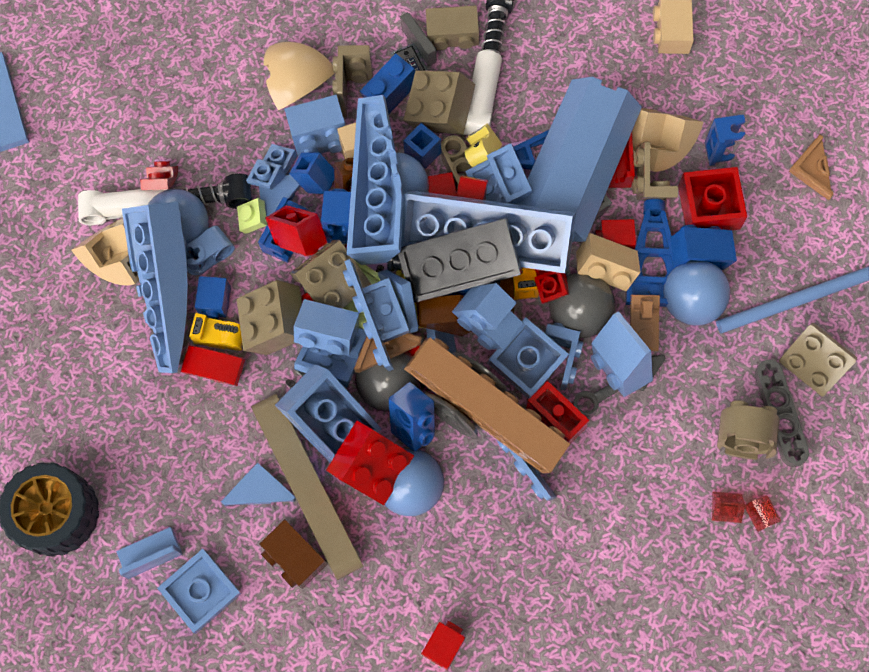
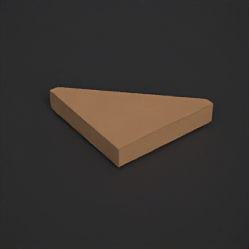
(813, 168)
(394, 347)

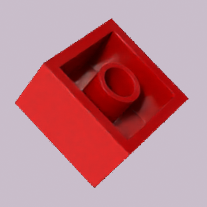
(713, 198)
(369, 462)

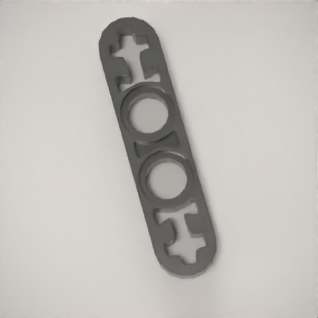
(786, 412)

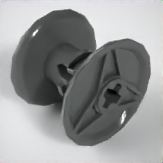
(452, 415)

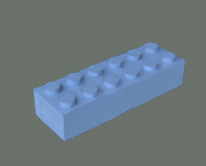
(539, 234)

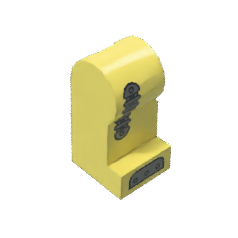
(482, 143)

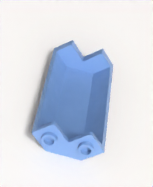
(582, 151)

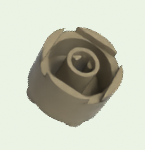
(748, 430)

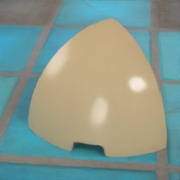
(294, 71)
(668, 134)
(107, 255)

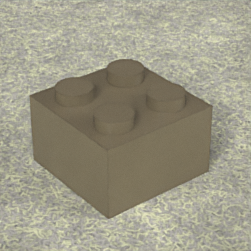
(439, 101)
(269, 317)

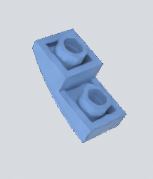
(272, 168)

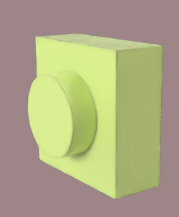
(252, 216)

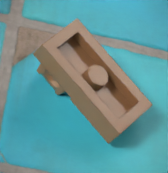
(645, 318)

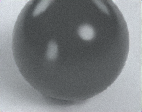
(586, 306)
(378, 383)

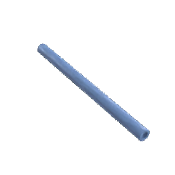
(793, 300)

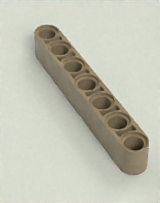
(307, 488)

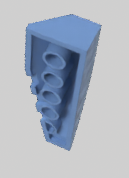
(374, 212)
(159, 257)

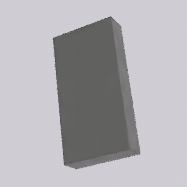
(417, 36)

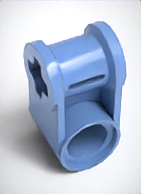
(208, 250)

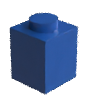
(422, 145)
(313, 173)
(212, 297)

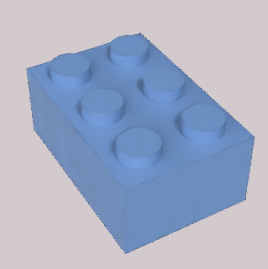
(323, 410)

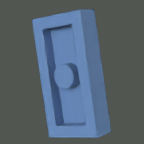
(148, 553)

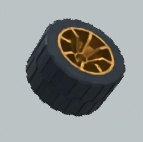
(48, 509)

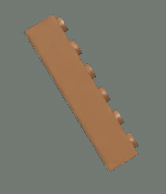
(487, 406)

